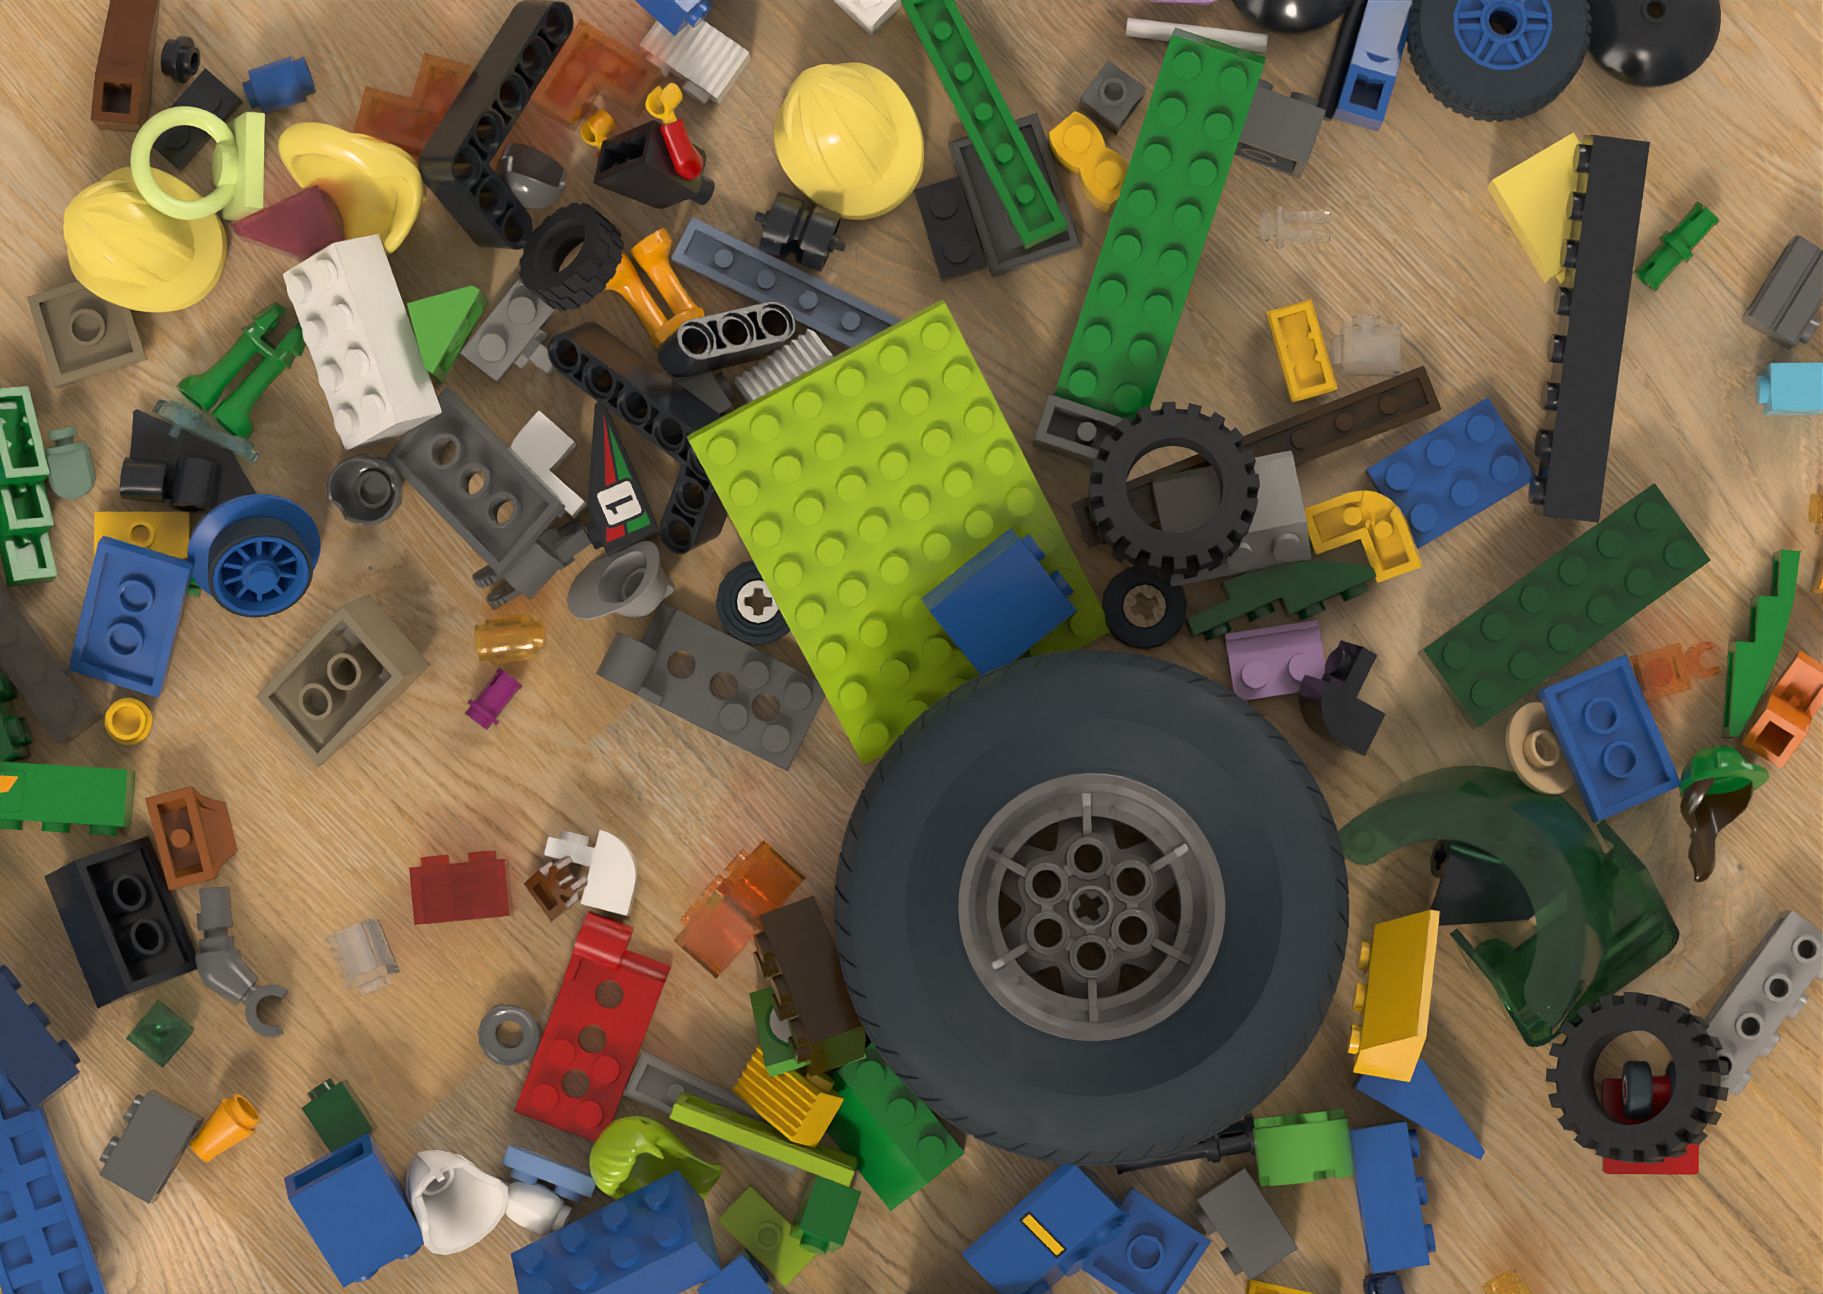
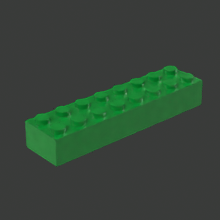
(1159, 224)

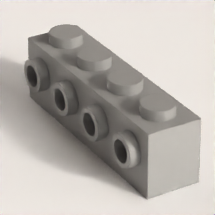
(1764, 994)

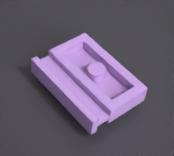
(1274, 659)

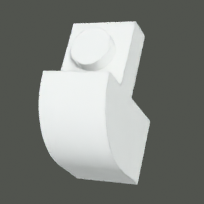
(544, 450)
(611, 872)

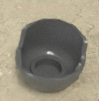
(531, 175)
(365, 489)

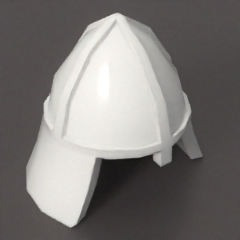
(453, 1200)

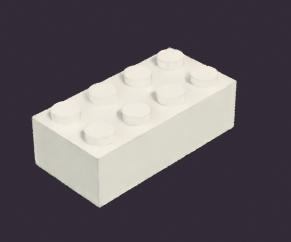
(361, 342)

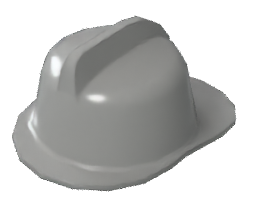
(621, 583)

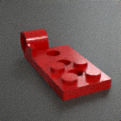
(596, 957)

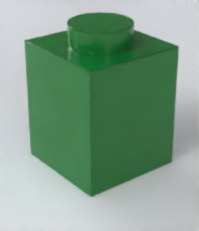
(824, 1215)

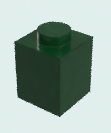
(337, 1114)

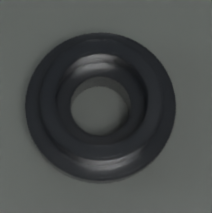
(180, 59)

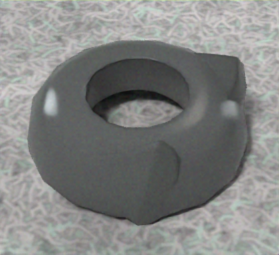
(494, 1048)

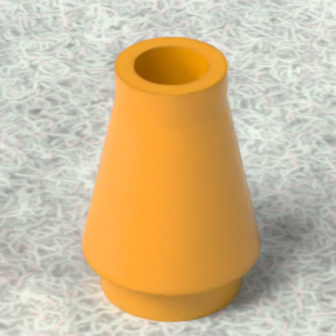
(227, 1126)

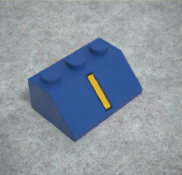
(1049, 1233)

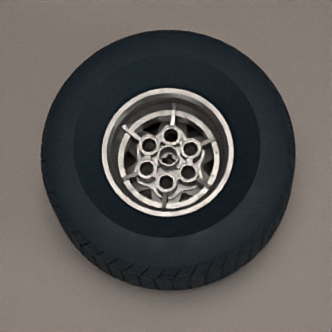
(1229, 985)

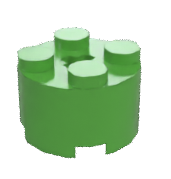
(1303, 1147)

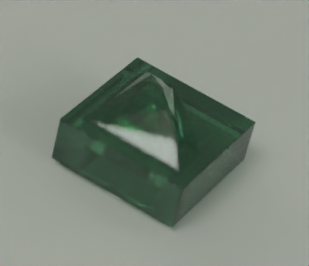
(160, 1033)

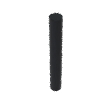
(1341, 57)

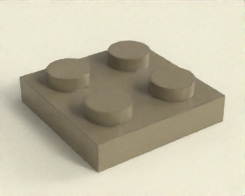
(84, 333)

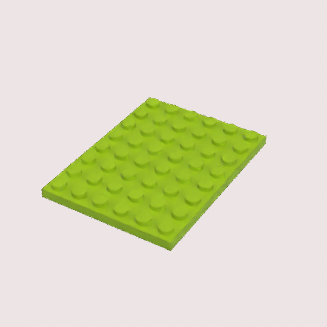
(869, 495)

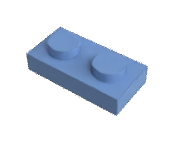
(530, 1166)

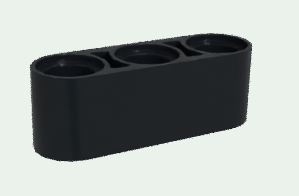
(712, 351)

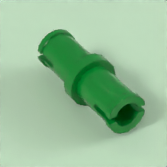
(1676, 246)

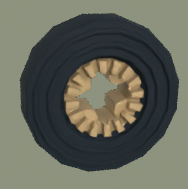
(1135, 630)

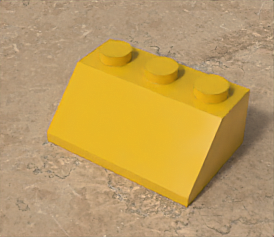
(1394, 996)

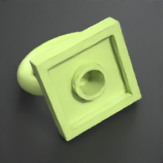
(235, 164)

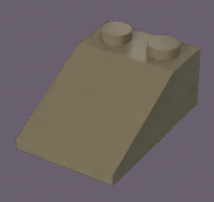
(342, 678)

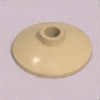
(1536, 751)

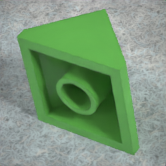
(444, 325)

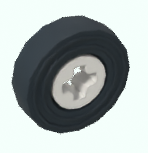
(740, 619)

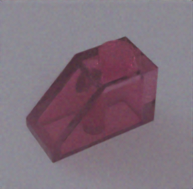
(293, 226)

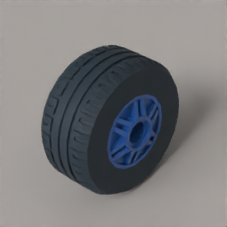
(1491, 72)

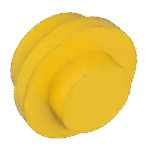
(128, 721)

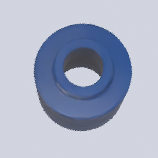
(279, 85)

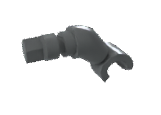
(222, 965)

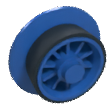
(255, 554)

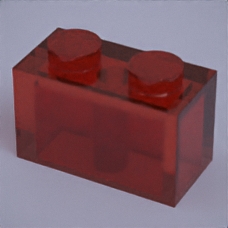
(461, 890)

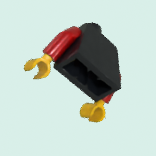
(652, 160)

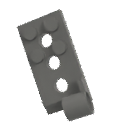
(508, 547)
(645, 672)

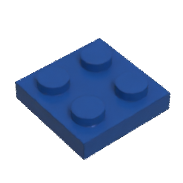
(1151, 1252)

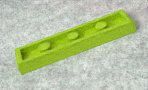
(762, 1138)

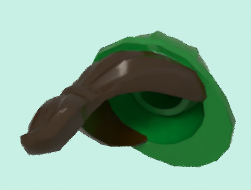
(1714, 793)

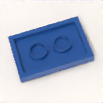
(1452, 472)
(131, 616)
(1609, 738)

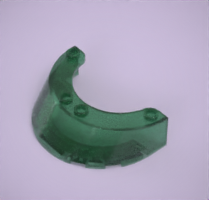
(1536, 839)

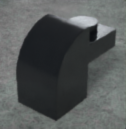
(1332, 702)

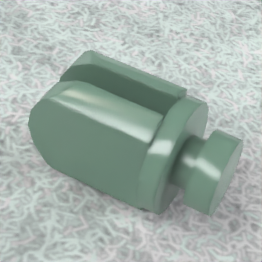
(69, 464)

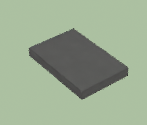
(995, 230)

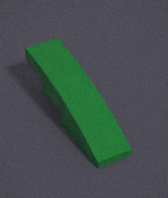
(23, 497)
(1753, 661)

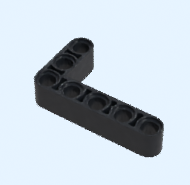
(481, 117)
(655, 409)

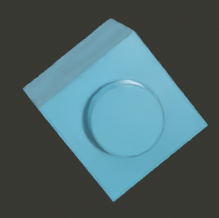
(1790, 389)

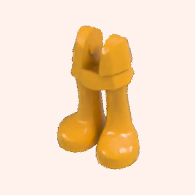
(653, 257)

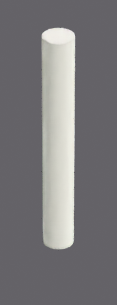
(1163, 30)

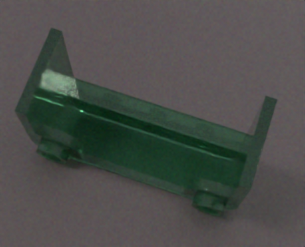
(1640, 939)

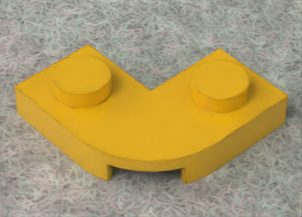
(1374, 521)

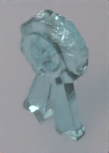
(193, 422)

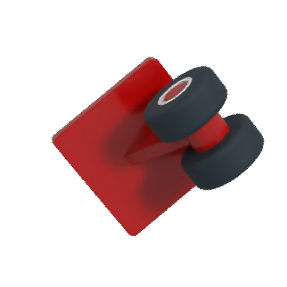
(1636, 1100)

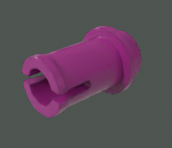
(493, 699)

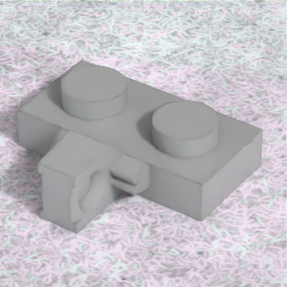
(512, 335)

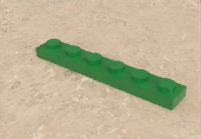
(986, 119)

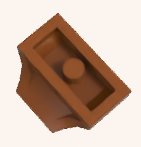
(190, 835)

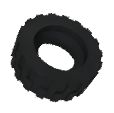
(590, 268)

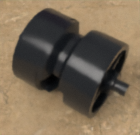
(800, 231)

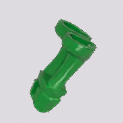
(235, 410)

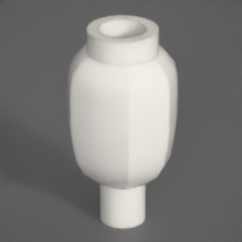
(536, 1207)

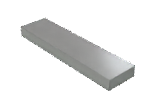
(660, 1083)

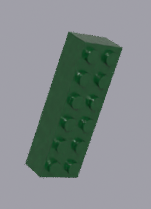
(1564, 606)

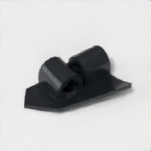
(179, 471)
(1475, 887)

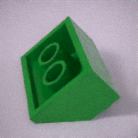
(889, 1130)

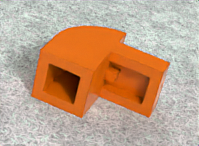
(1786, 711)

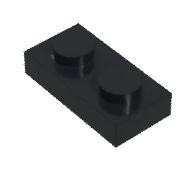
(185, 141)
(950, 228)

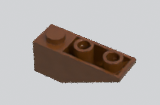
(125, 66)

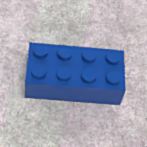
(636, 1245)

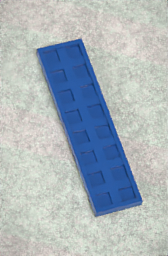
(40, 1222)

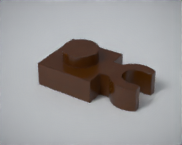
(555, 887)

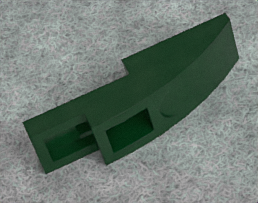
(1296, 585)

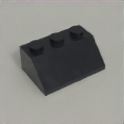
(122, 921)

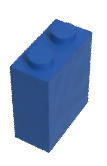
(1000, 602)
(355, 1210)

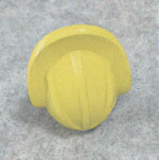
(850, 140)
(367, 179)
(137, 253)

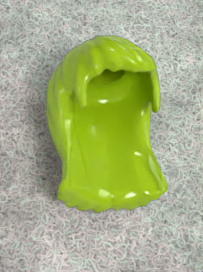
(642, 1150)

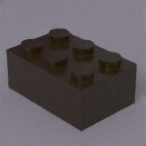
(808, 986)

